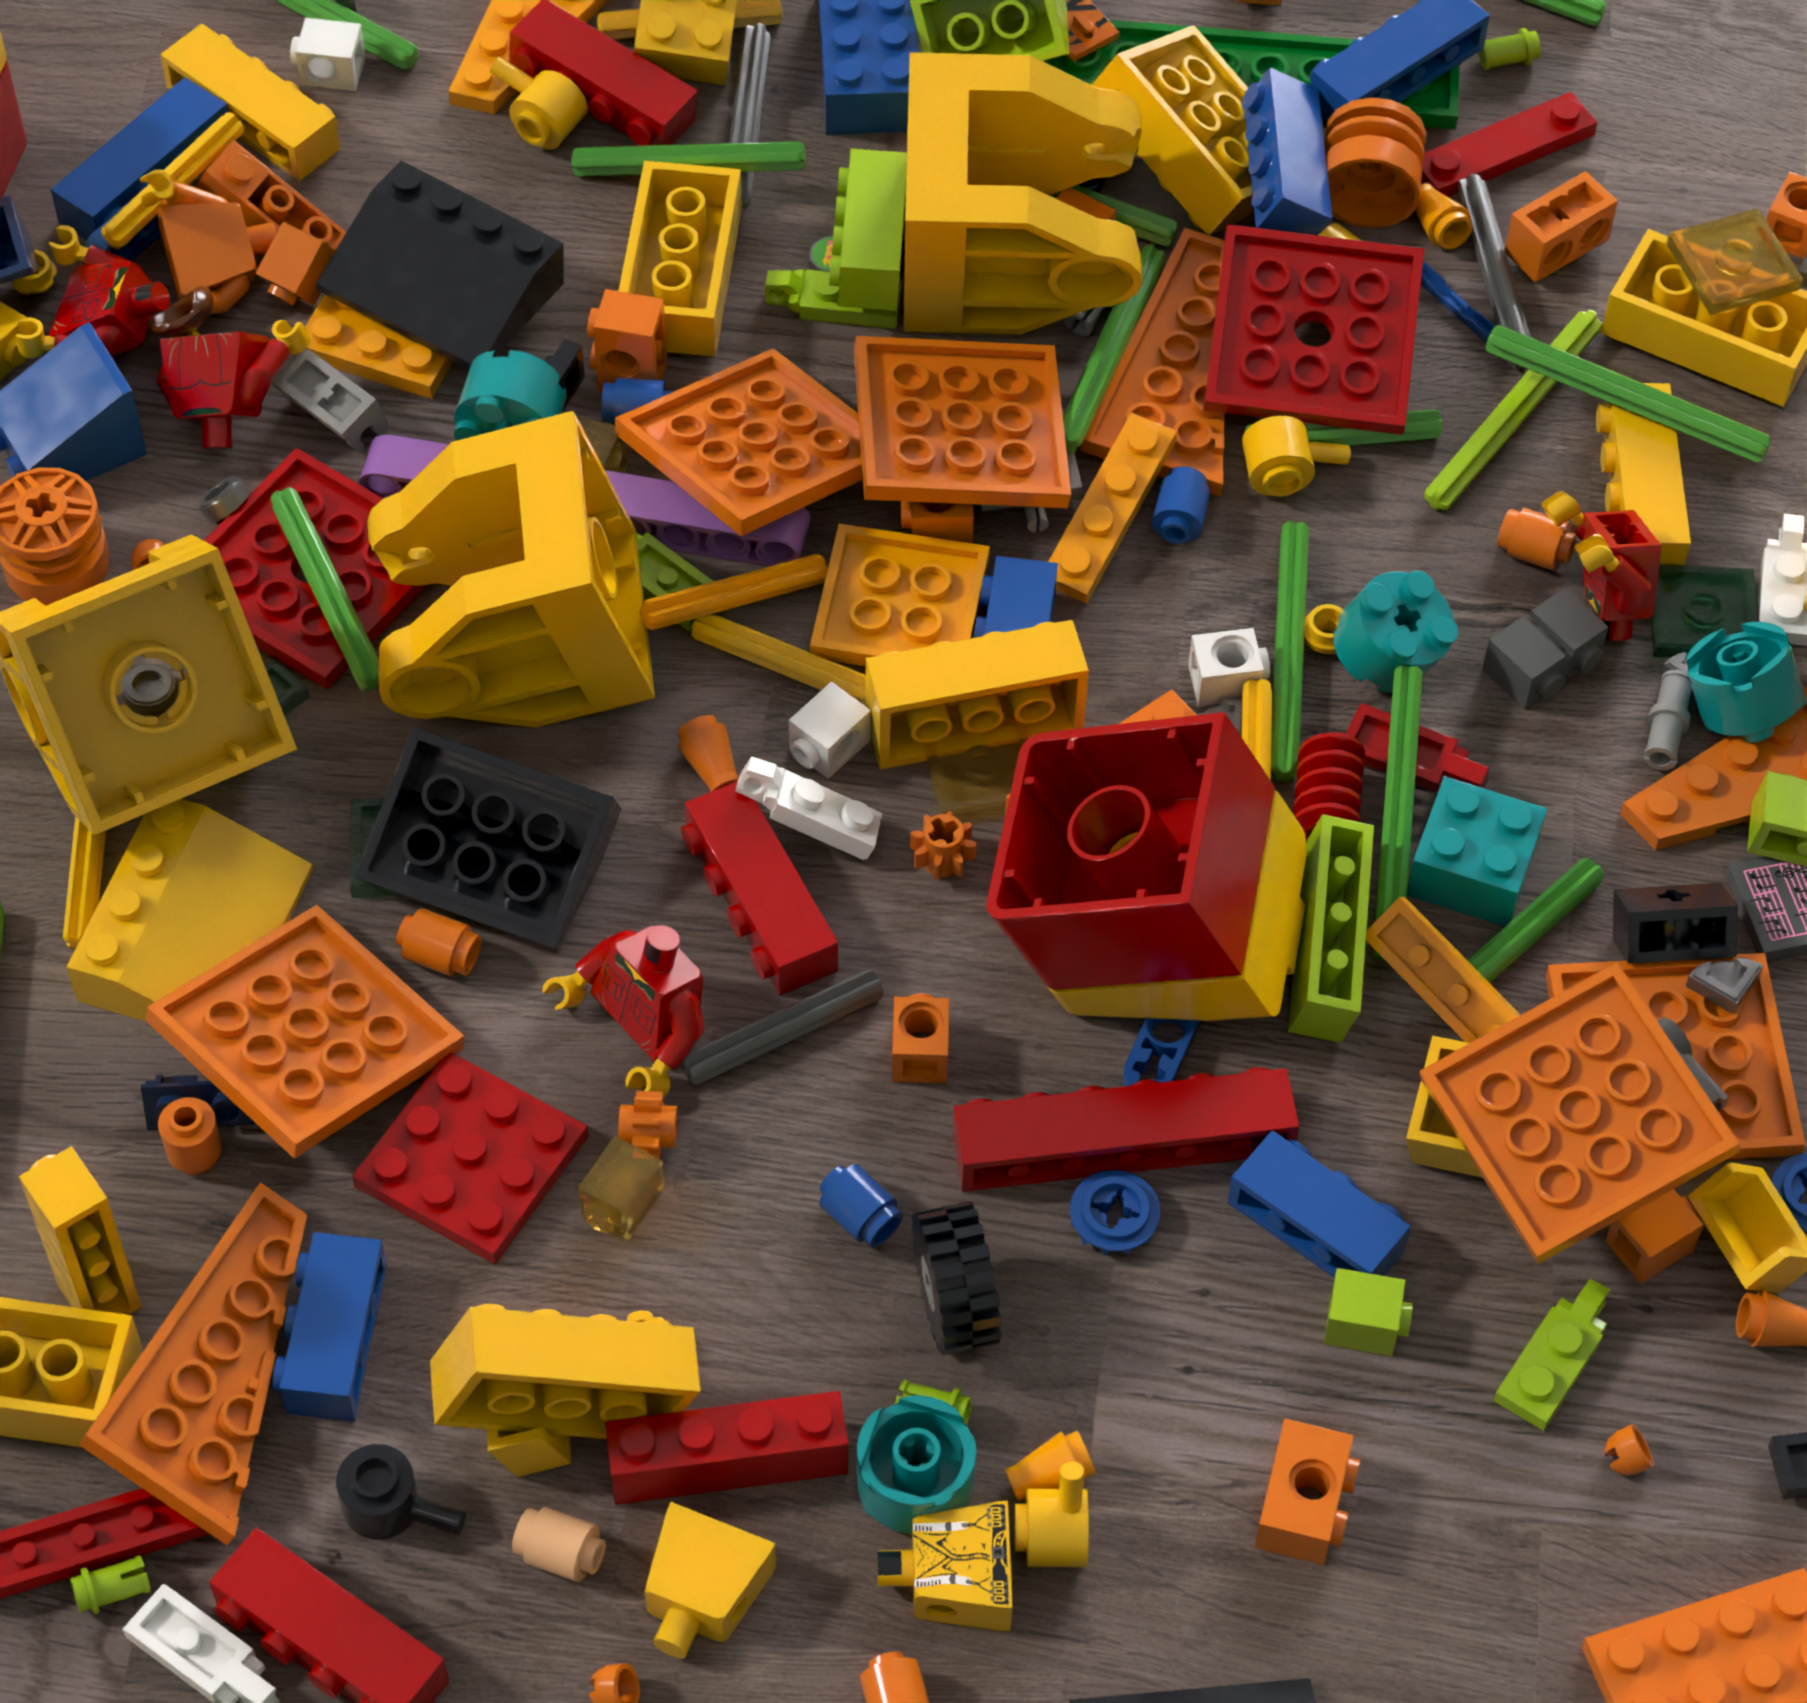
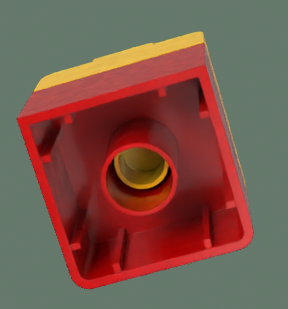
(1151, 871)

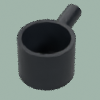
(382, 1495)

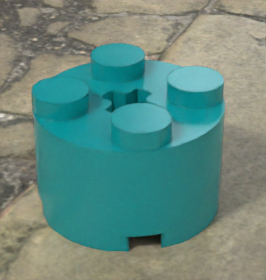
(507, 393)
(1394, 624)
(1746, 680)
(910, 1433)

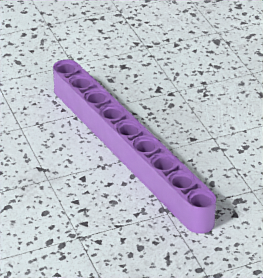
(651, 504)

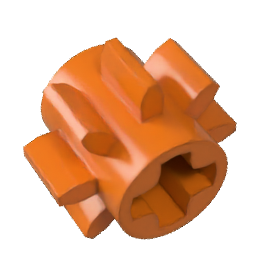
(943, 845)
(648, 1123)

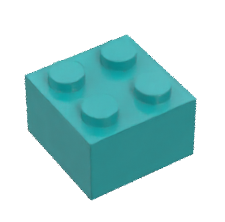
(1476, 851)

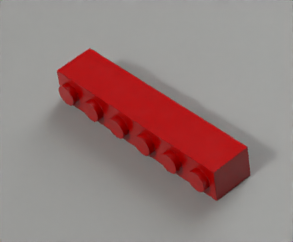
(1120, 1128)

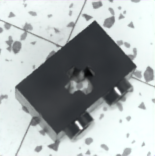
(1675, 923)

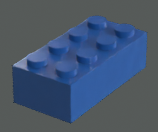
(866, 64)

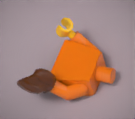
(205, 250)

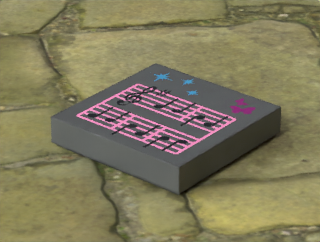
(1772, 904)

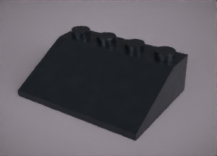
(442, 266)
(488, 839)

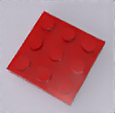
(470, 1157)

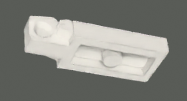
(1785, 581)
(811, 807)
(199, 1650)

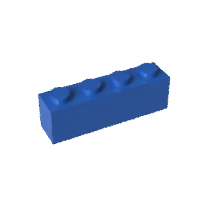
(1402, 54)
(146, 144)
(1287, 155)

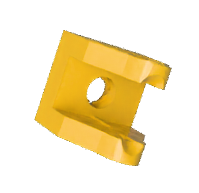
(979, 216)
(538, 577)
(69, 667)

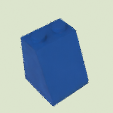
(71, 411)

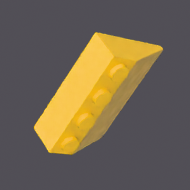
(1189, 124)
(181, 904)

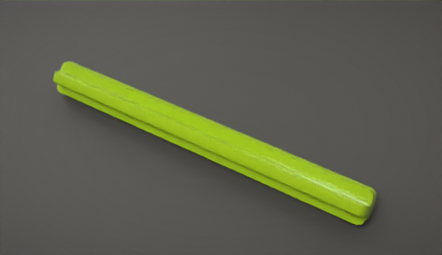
(1506, 417)

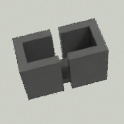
(1540, 659)

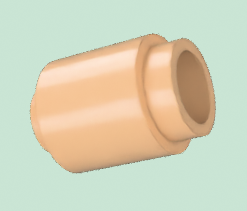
(559, 1543)

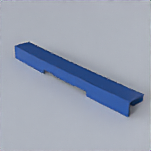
(1437, 286)

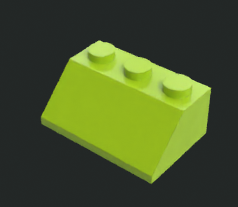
(993, 27)

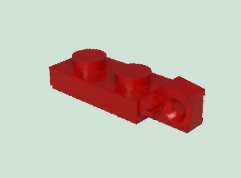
(1436, 753)

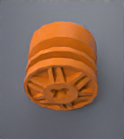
(1374, 162)
(51, 535)

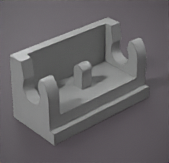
(331, 398)

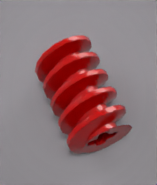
(1328, 779)

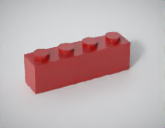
(614, 80)
(761, 889)
(727, 1447)
(323, 1627)

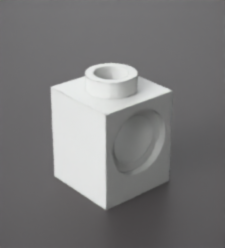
(329, 54)
(1211, 662)
(829, 730)

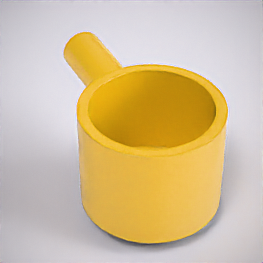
(546, 107)
(1283, 457)
(1055, 1522)

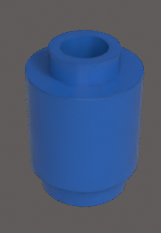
(628, 395)
(1181, 505)
(860, 1205)

